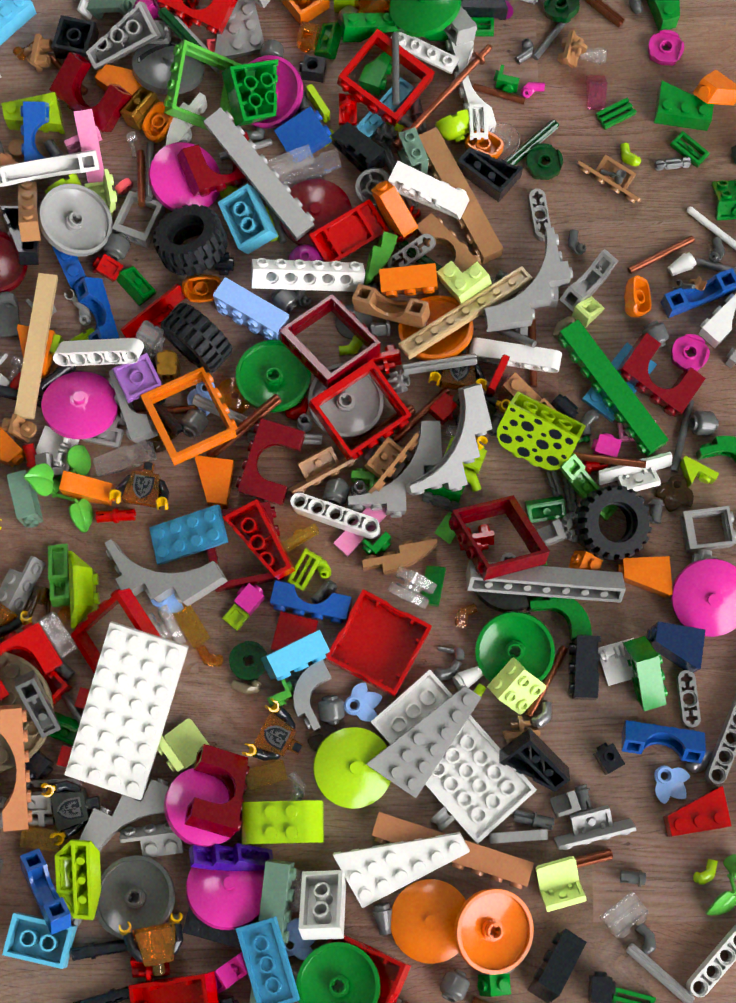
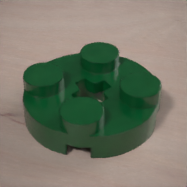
(561, 14)
(541, 171)
(238, 666)

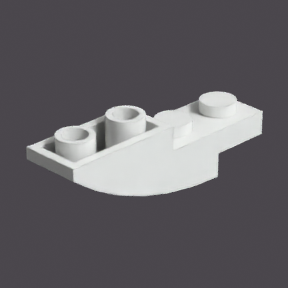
(180, 130)

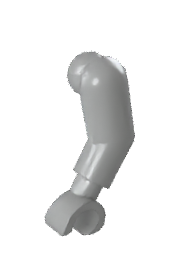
(84, 312)

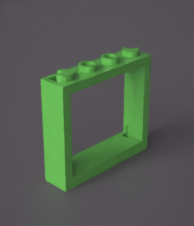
(176, 68)

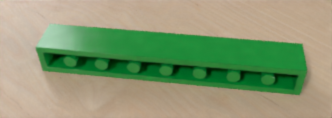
(612, 388)

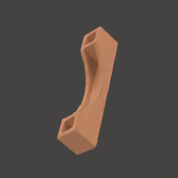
(15, 810)

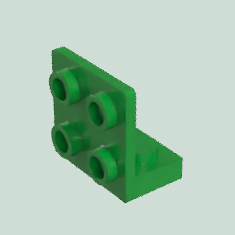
(726, 199)

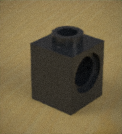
(316, 74)

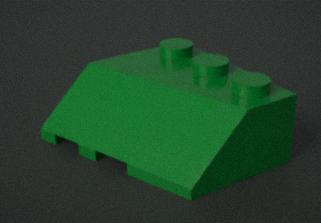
(252, 91)

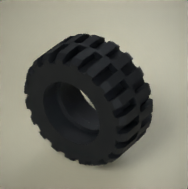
(184, 224)
(196, 337)
(636, 518)

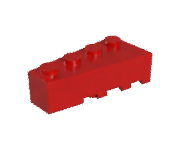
(258, 533)

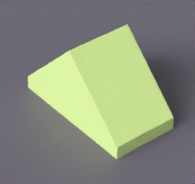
(587, 311)

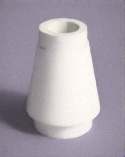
(682, 264)
(467, 677)

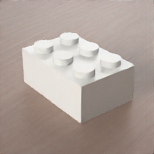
(322, 905)

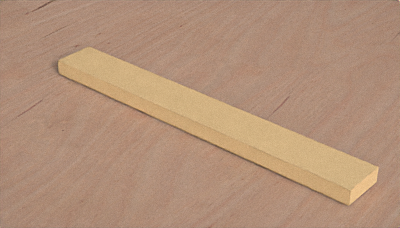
(465, 312)
(36, 346)

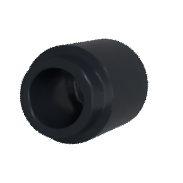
(565, 406)

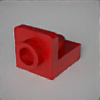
(107, 267)

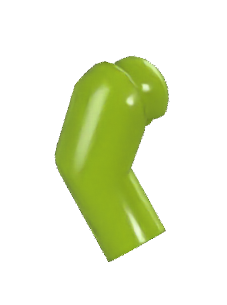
(706, 875)

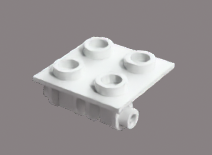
(55, 445)
(614, 663)

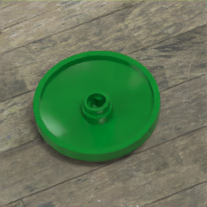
(423, 17)
(271, 370)
(515, 636)
(338, 975)

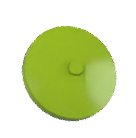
(342, 768)

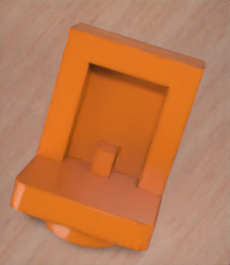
(585, 560)

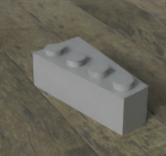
(125, 37)

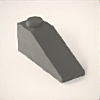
(37, 703)

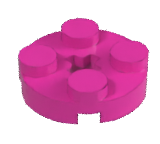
(661, 56)
(699, 348)

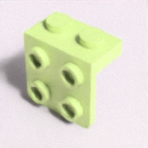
(105, 190)
(516, 686)
(182, 745)
(559, 883)

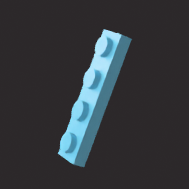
(371, 121)

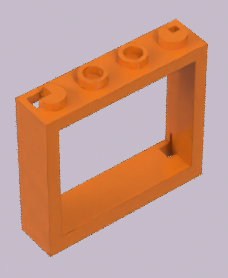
(179, 385)

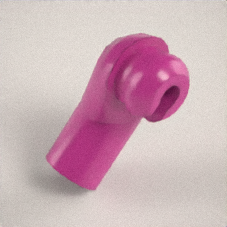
(531, 87)

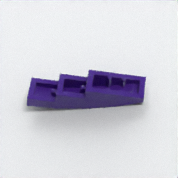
(227, 858)

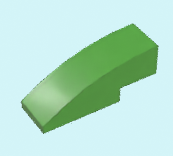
(379, 256)
(58, 575)

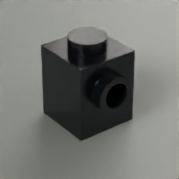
(608, 758)
(39, 766)
(601, 988)

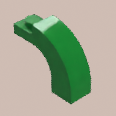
(720, 447)
(570, 609)

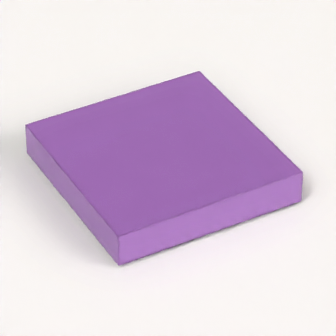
(137, 378)

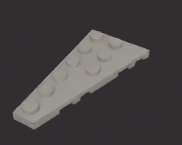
(242, 32)
(420, 749)

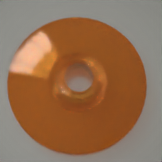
(226, 388)

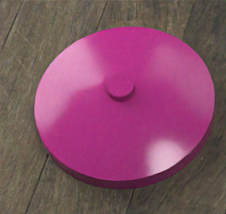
(288, 90)
(169, 181)
(79, 405)
(706, 596)
(181, 793)
(225, 897)

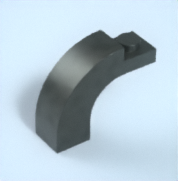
(503, 602)

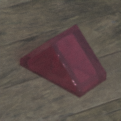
(596, 92)

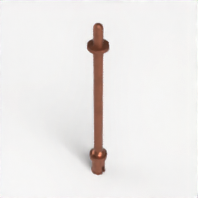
(478, 58)

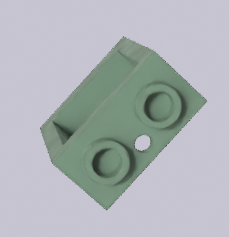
(24, 500)

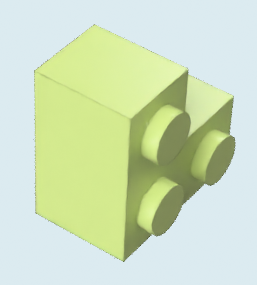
(465, 284)

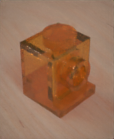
(307, 36)

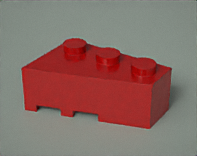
(699, 815)

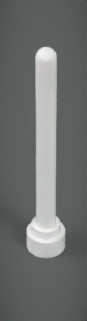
(712, 227)

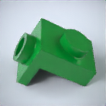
(506, 82)
(381, 544)
(494, 985)

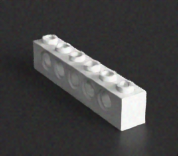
(298, 280)

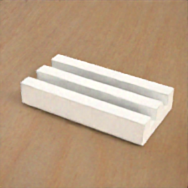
(478, 135)

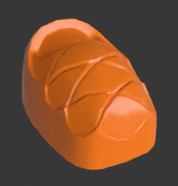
(156, 123)
(491, 146)
(200, 287)
(637, 297)

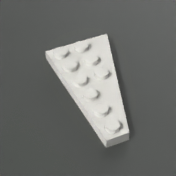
(391, 866)

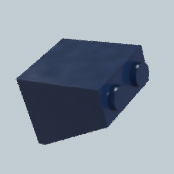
(678, 644)

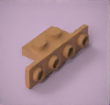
(613, 166)
(385, 459)
(319, 466)

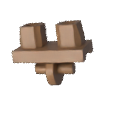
(573, 47)
(37, 52)
(19, 427)
(520, 724)

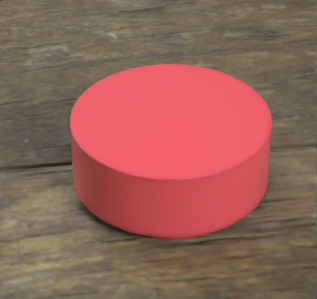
(124, 186)

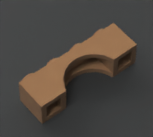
(28, 211)
(446, 237)
(372, 302)

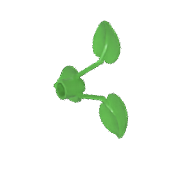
(42, 481)
(727, 900)

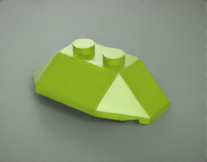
(82, 589)
(79, 877)

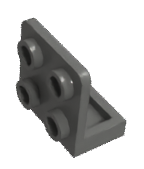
(8, 315)

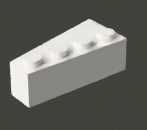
(428, 190)

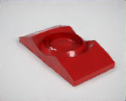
(348, 232)

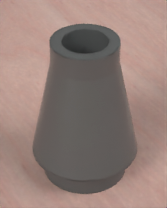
(383, 915)

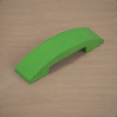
(582, 483)

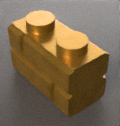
(138, 107)
(168, 366)

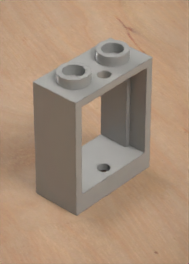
(134, 236)
(688, 531)

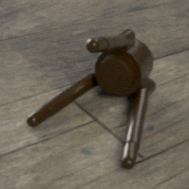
(39, 596)

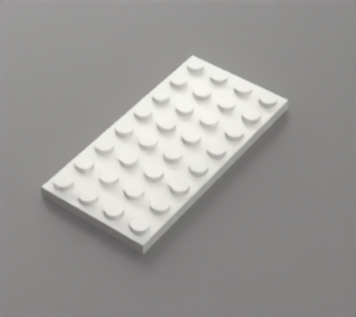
(126, 710)
(469, 776)

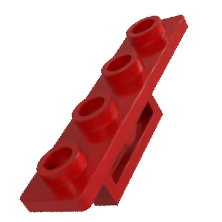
(155, 312)

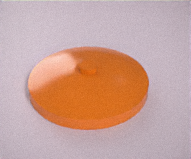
(451, 344)
(426, 920)
(493, 931)

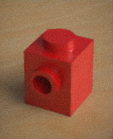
(443, 409)

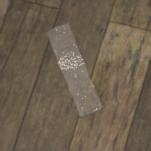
(323, 165)

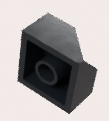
(74, 36)

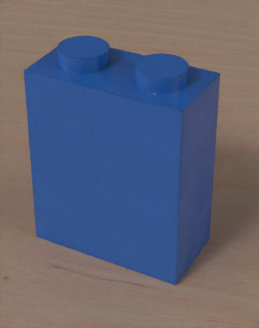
(304, 130)

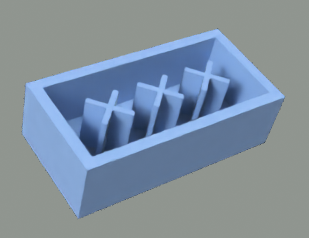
(249, 310)

